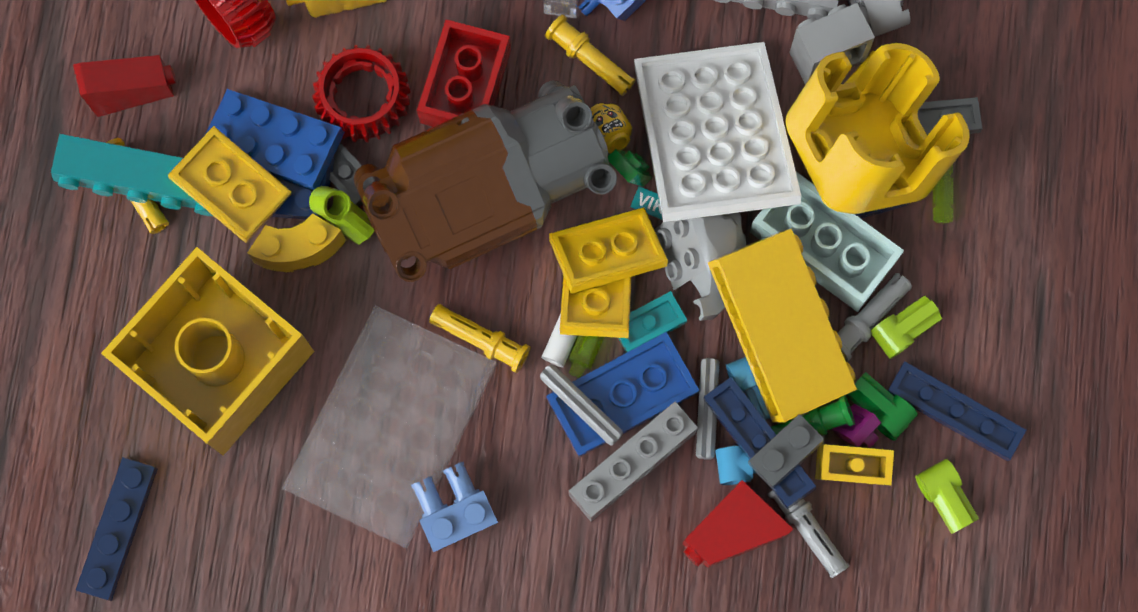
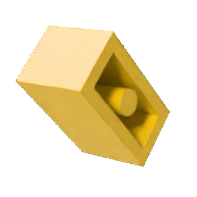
(854, 464)

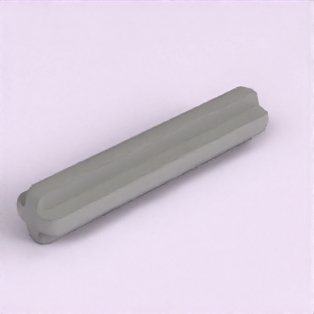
(581, 404)
(706, 418)

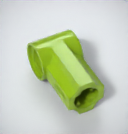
(342, 214)
(899, 331)
(943, 487)

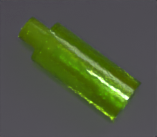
(584, 354)

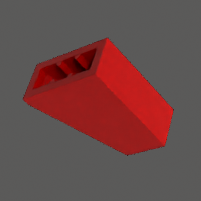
(124, 83)
(734, 528)

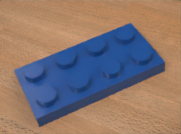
(278, 138)
(628, 391)

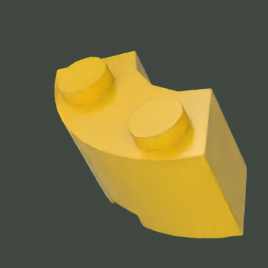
(296, 246)

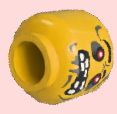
(613, 125)

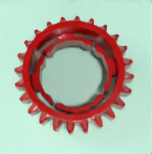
(240, 21)
(356, 60)

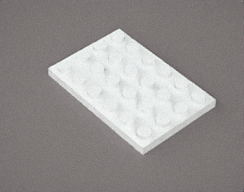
(716, 132)

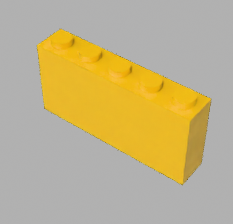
(783, 325)

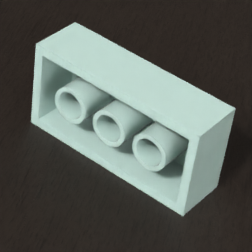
(837, 246)

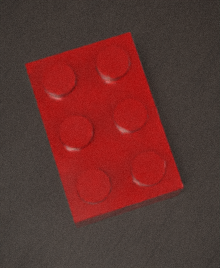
(463, 72)

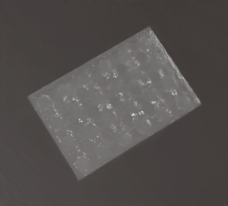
(389, 425)

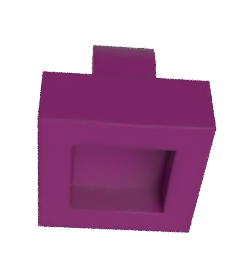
(862, 430)

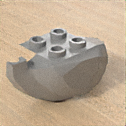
(693, 244)

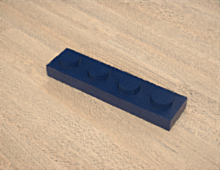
(957, 411)
(752, 434)
(116, 529)

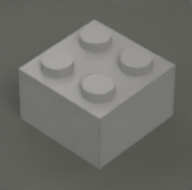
(839, 31)

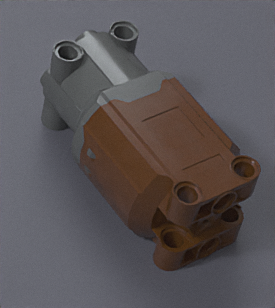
(483, 179)

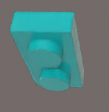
(653, 320)

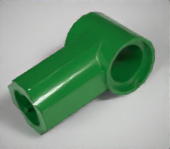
(891, 410)

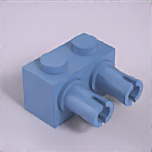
(451, 523)

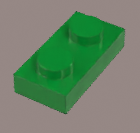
(631, 166)

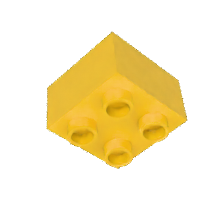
(209, 351)

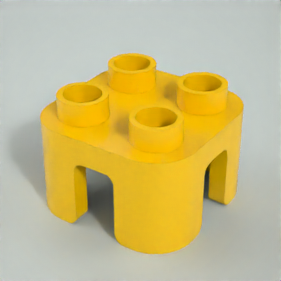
(866, 135)

